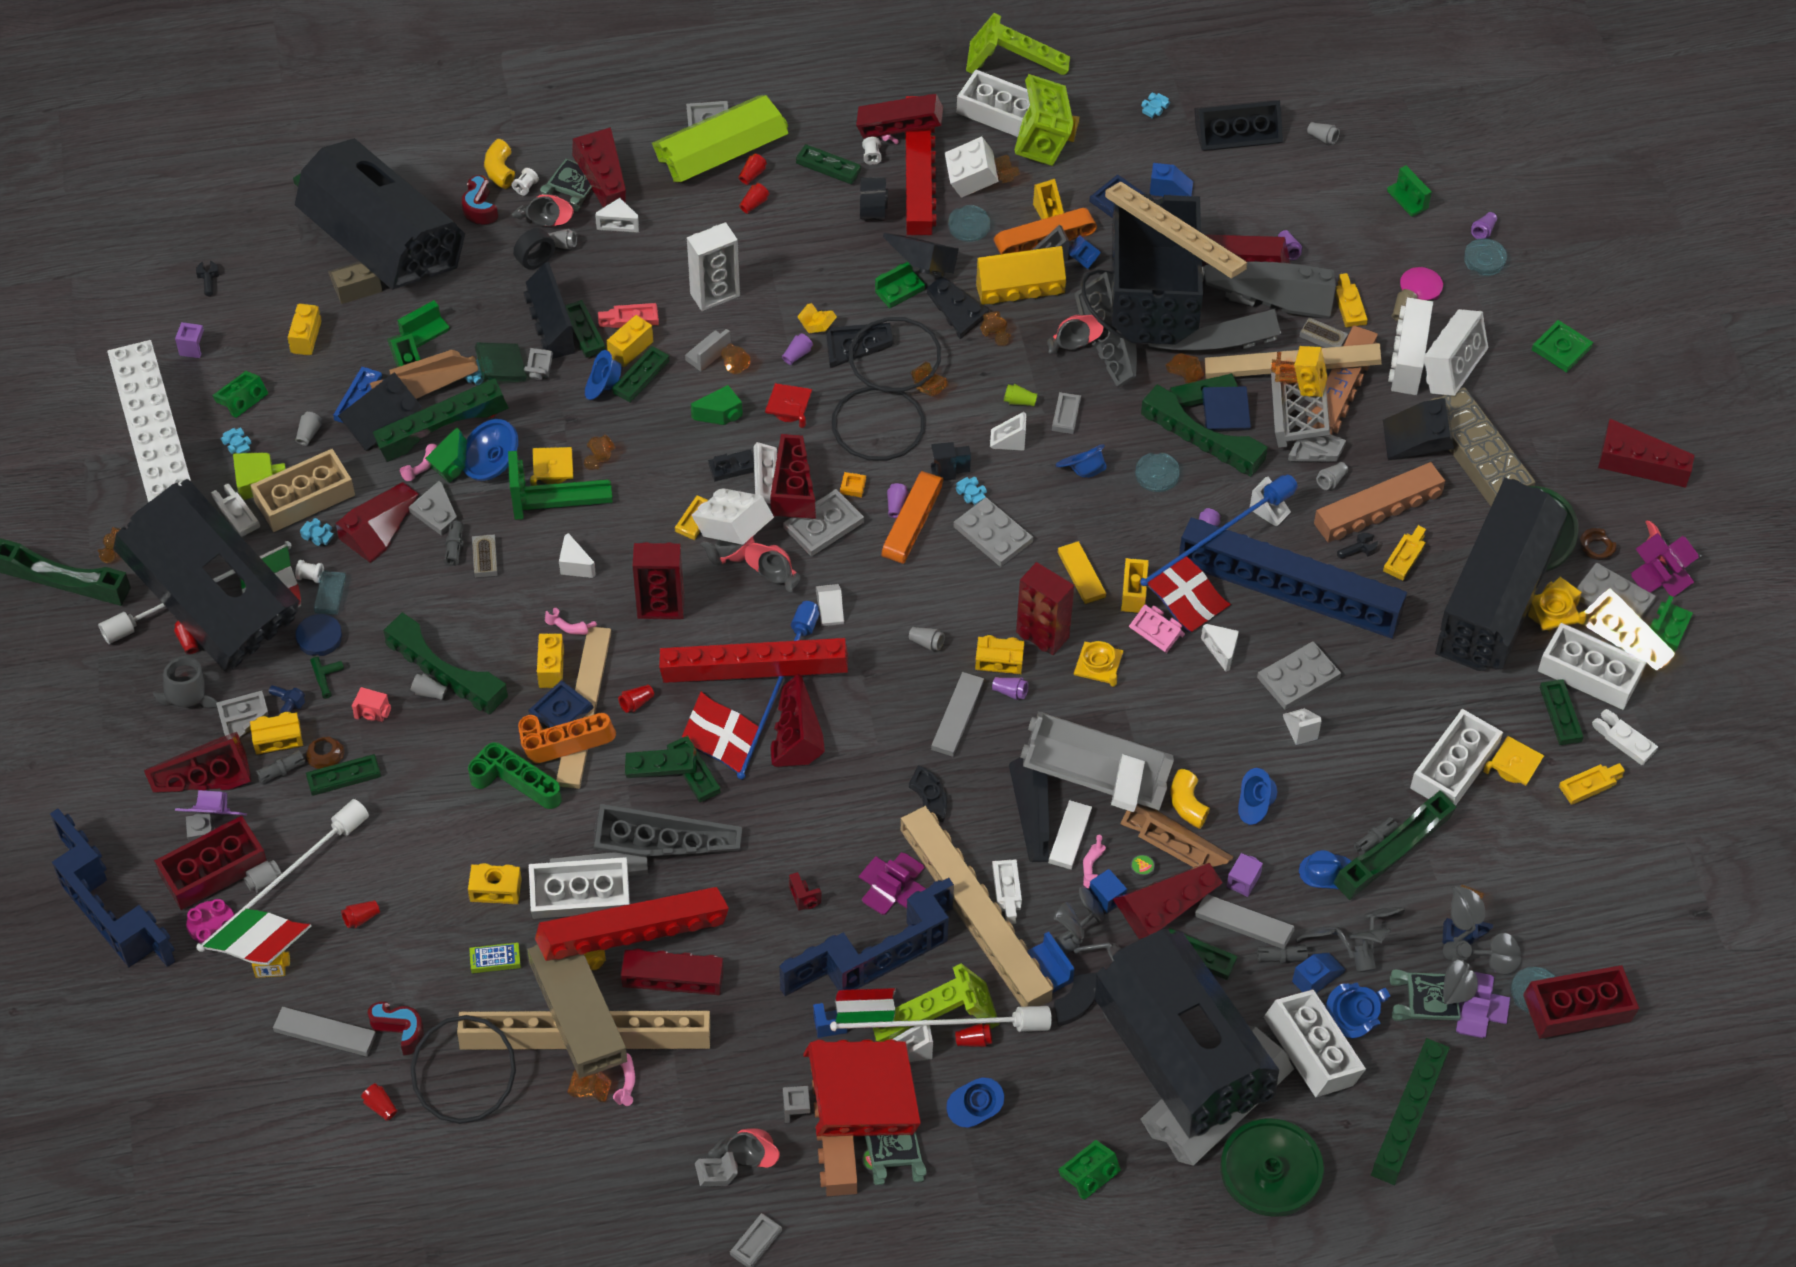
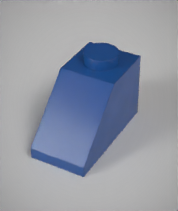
(1169, 180)
(1317, 972)

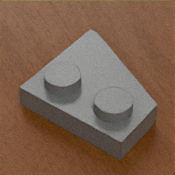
(1317, 449)
(434, 509)
(239, 711)

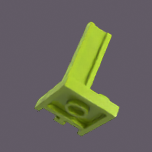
(996, 34)
(964, 989)

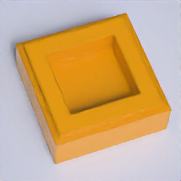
(853, 484)

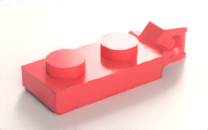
(623, 313)

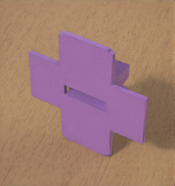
(211, 802)
(1482, 1008)

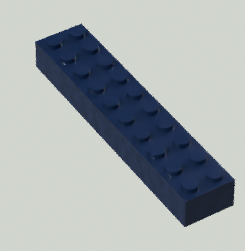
(1295, 578)

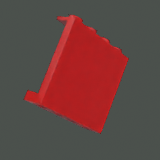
(863, 1088)

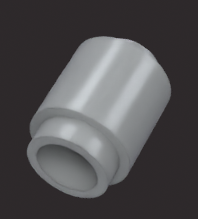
(262, 875)

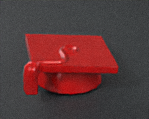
(789, 403)

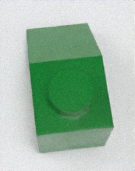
(403, 349)
(718, 407)
(449, 456)

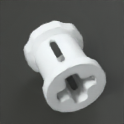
(872, 153)
(525, 181)
(309, 571)

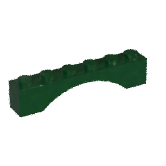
(403, 434)
(1238, 451)
(100, 583)
(480, 688)
(1413, 831)
(1410, 1111)

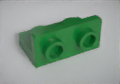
(1410, 192)
(898, 285)
(241, 393)
(1671, 623)
(1090, 1169)

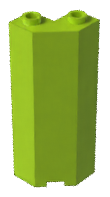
(721, 138)

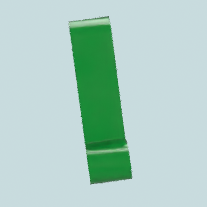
(544, 789)

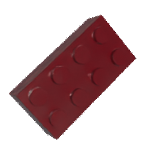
(658, 580)
(1044, 608)
(210, 862)
(1580, 1001)

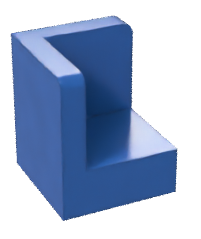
(1083, 251)
(1105, 888)
(823, 1021)

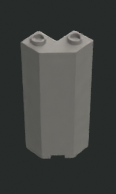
(1092, 757)
(1164, 1127)

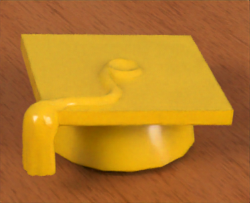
(552, 465)
(1556, 607)
(1099, 662)
(1514, 761)

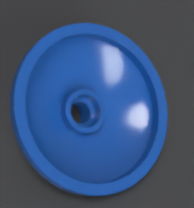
(489, 449)

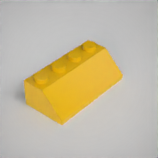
(1021, 275)

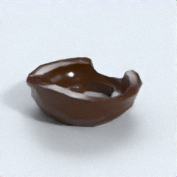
(1597, 534)
(329, 759)

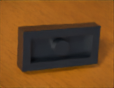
(731, 466)

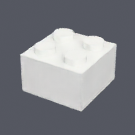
(971, 167)

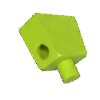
(251, 469)

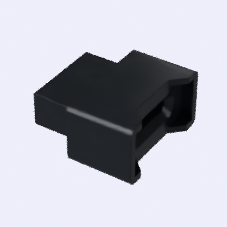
(950, 460)

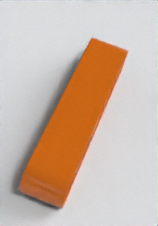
(1029, 235)
(912, 517)

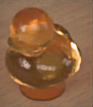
(993, 324)
(735, 359)
(601, 448)
(107, 554)

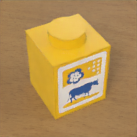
(275, 968)

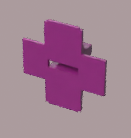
(1654, 574)
(887, 882)

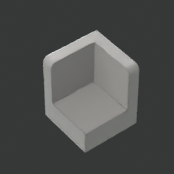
(795, 1101)

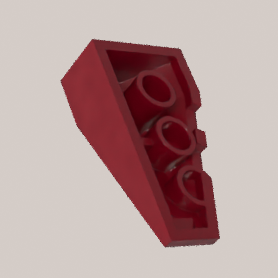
(372, 524)
(798, 730)
(213, 765)

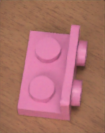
(1156, 629)

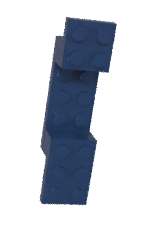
(81, 872)
(850, 970)

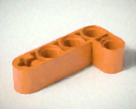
(565, 738)

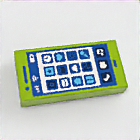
(495, 957)

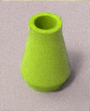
(1019, 396)

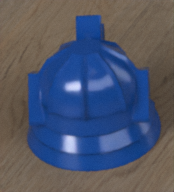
(1355, 1008)

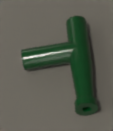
(320, 672)

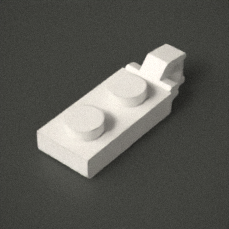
(1007, 888)

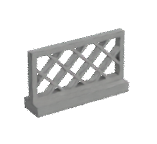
(1282, 412)

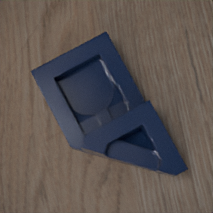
(1451, 931)

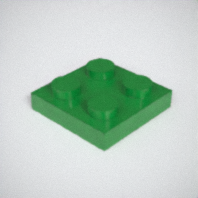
(1562, 346)

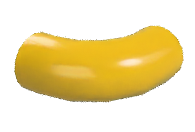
(495, 164)
(1184, 800)

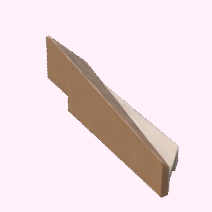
(434, 372)
(1173, 837)

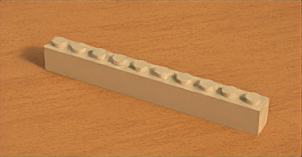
(977, 910)
(539, 1030)

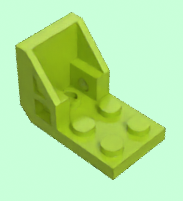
(1046, 121)

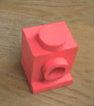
(371, 705)

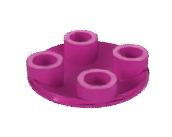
(1422, 282)
(207, 919)

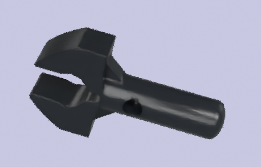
(207, 276)
(1362, 539)

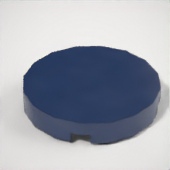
(318, 635)

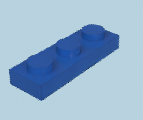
(358, 388)

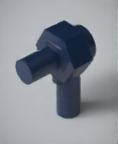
(293, 698)

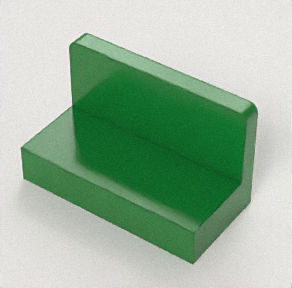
(423, 324)

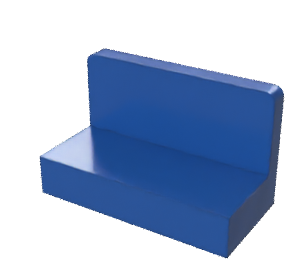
(1053, 962)

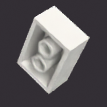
(732, 516)

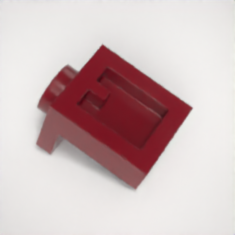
(802, 896)

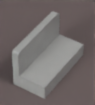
(708, 349)

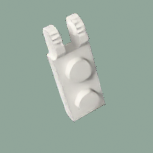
(236, 511)
(1625, 737)

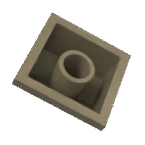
(354, 282)

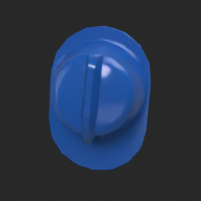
(603, 376)
(1086, 463)
(1256, 796)
(1322, 868)
(975, 1102)

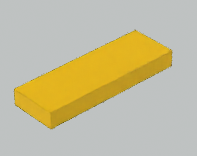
(1081, 572)

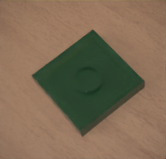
(500, 361)

